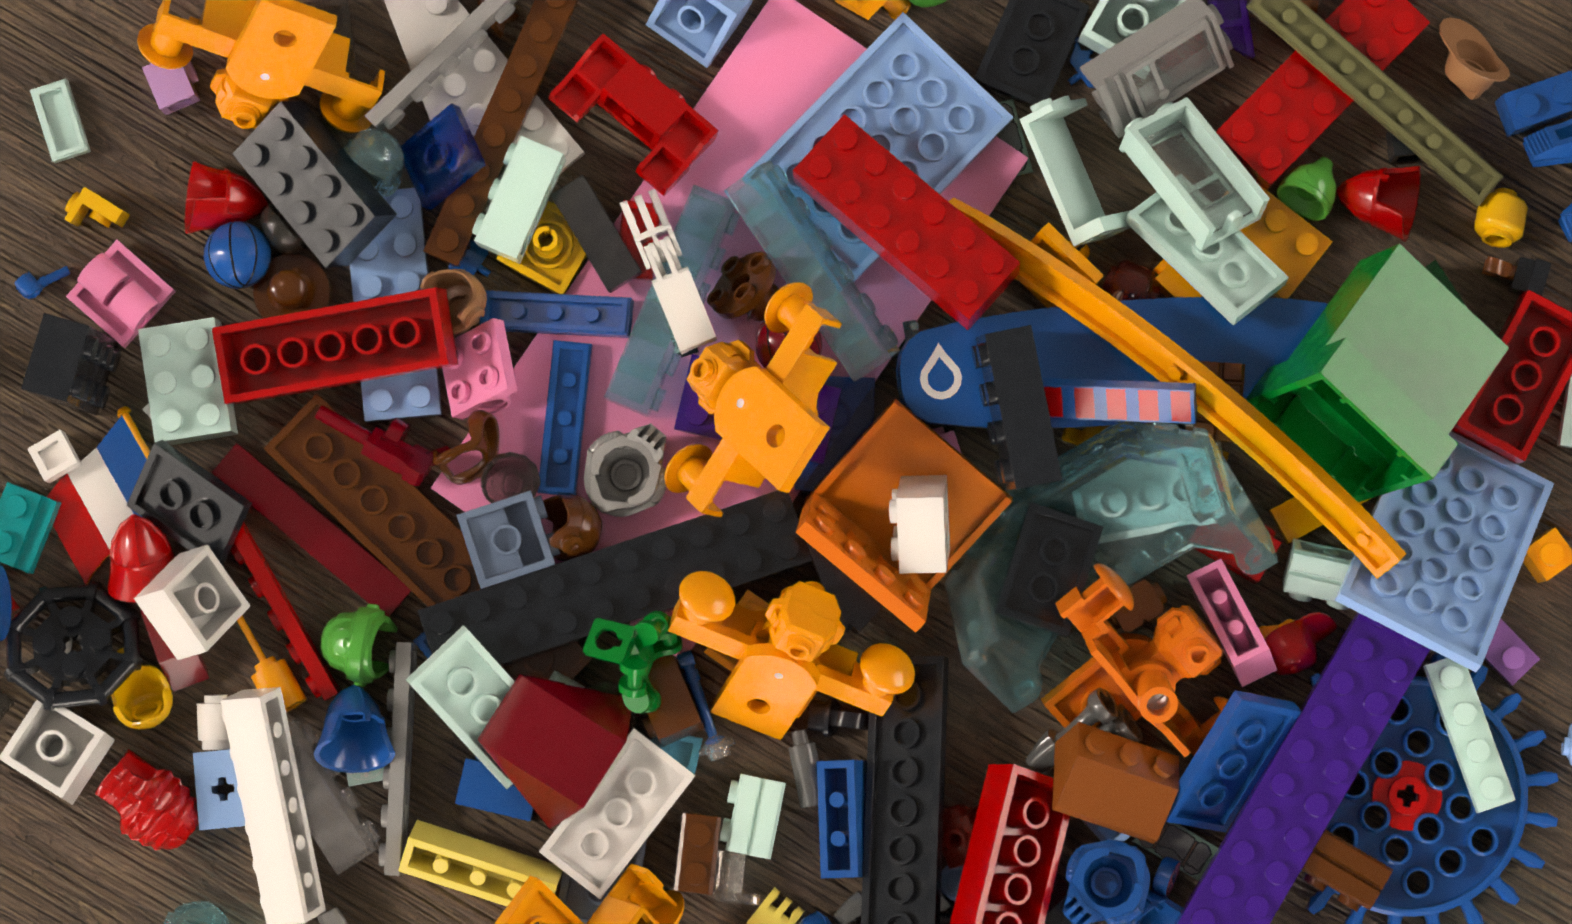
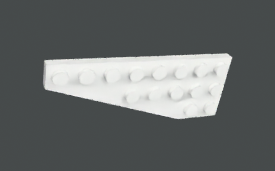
(423, 26)

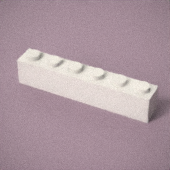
(273, 805)

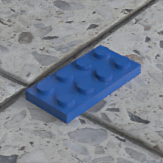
(1231, 760)

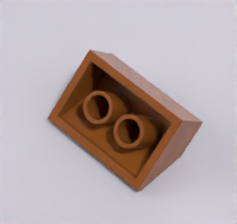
(1114, 781)

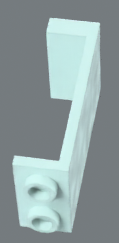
(1067, 174)

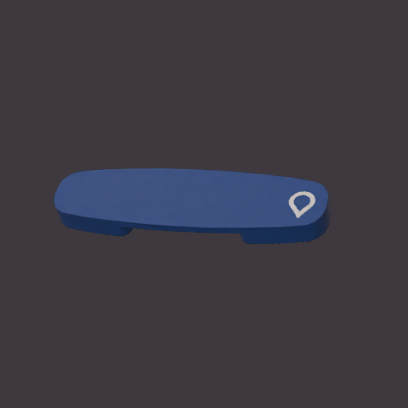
(943, 385)

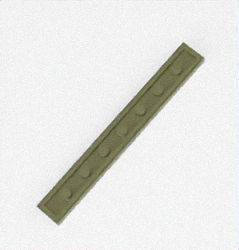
(1379, 96)

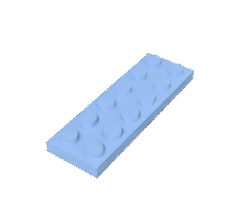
(389, 267)

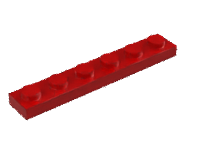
(284, 615)

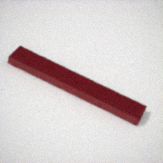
(311, 530)

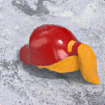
(1295, 642)

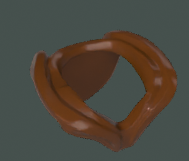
(484, 438)

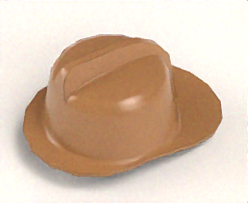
(1470, 59)

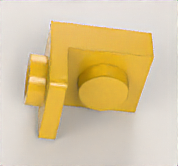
(102, 210)

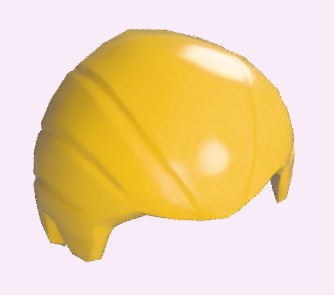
(143, 698)

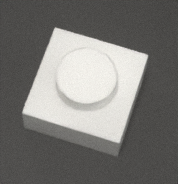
(54, 456)

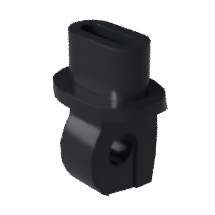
(827, 717)

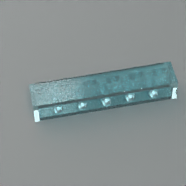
(806, 256)
(651, 345)

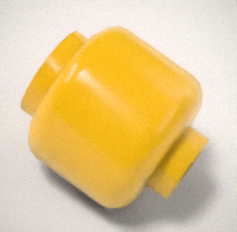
(1501, 218)

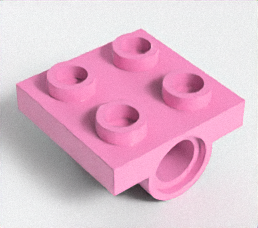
(120, 293)
(484, 371)

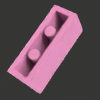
(1231, 622)

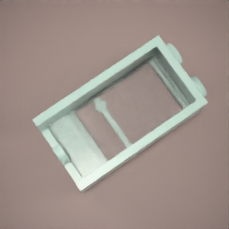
(1194, 172)

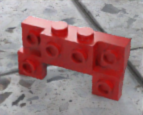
(641, 105)

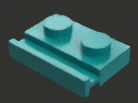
(24, 526)

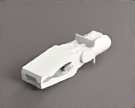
(674, 290)

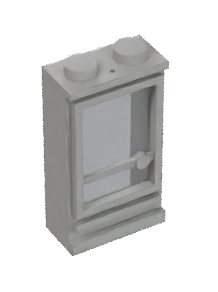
(1159, 63)

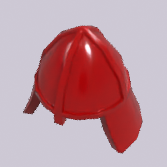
(219, 198)
(1384, 198)
(136, 557)

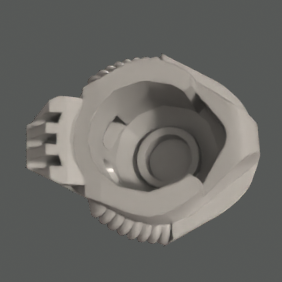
(626, 471)

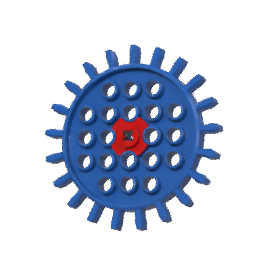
(1475, 868)

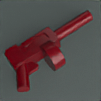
(386, 447)

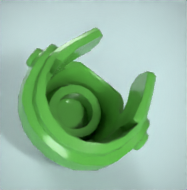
(349, 643)

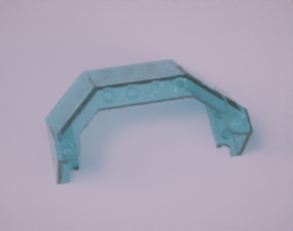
(1154, 496)

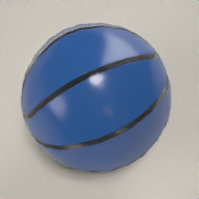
(237, 255)

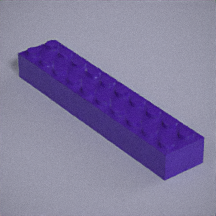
(1306, 777)

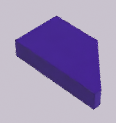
(1236, 25)

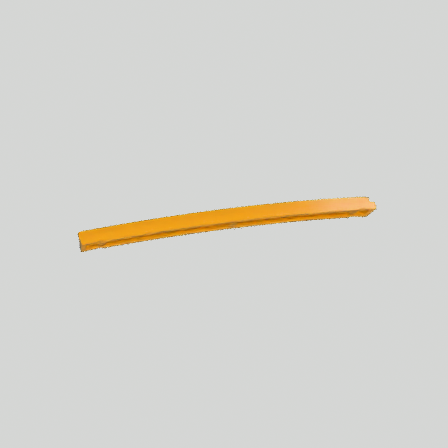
(1214, 397)

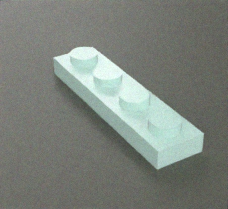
(1469, 734)

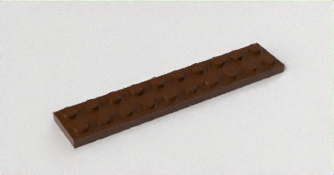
(393, 522)

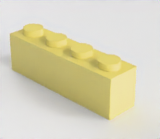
(472, 864)

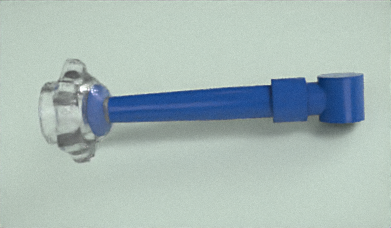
(716, 745)

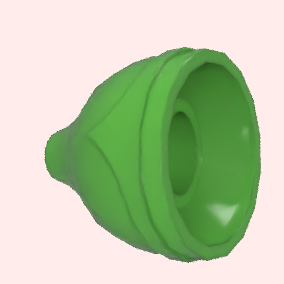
(1309, 189)

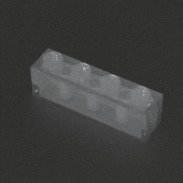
(329, 807)

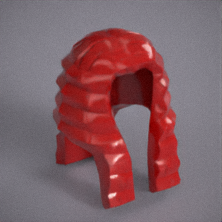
(150, 803)

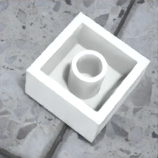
(922, 522)
(192, 602)
(57, 750)

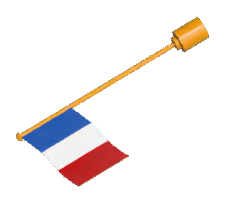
(95, 506)

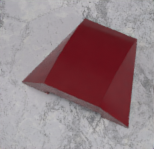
(556, 742)

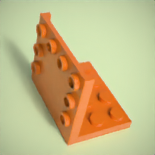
(850, 517)

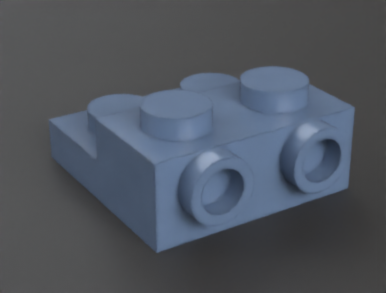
(507, 538)

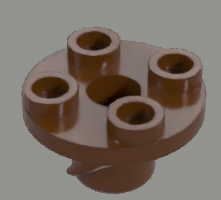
(292, 286)
(744, 287)

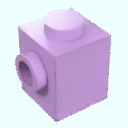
(172, 87)

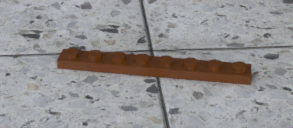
(501, 126)

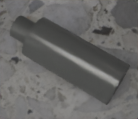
(804, 767)

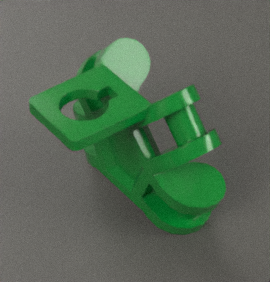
(636, 655)

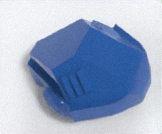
(1106, 883)

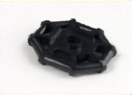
(71, 625)

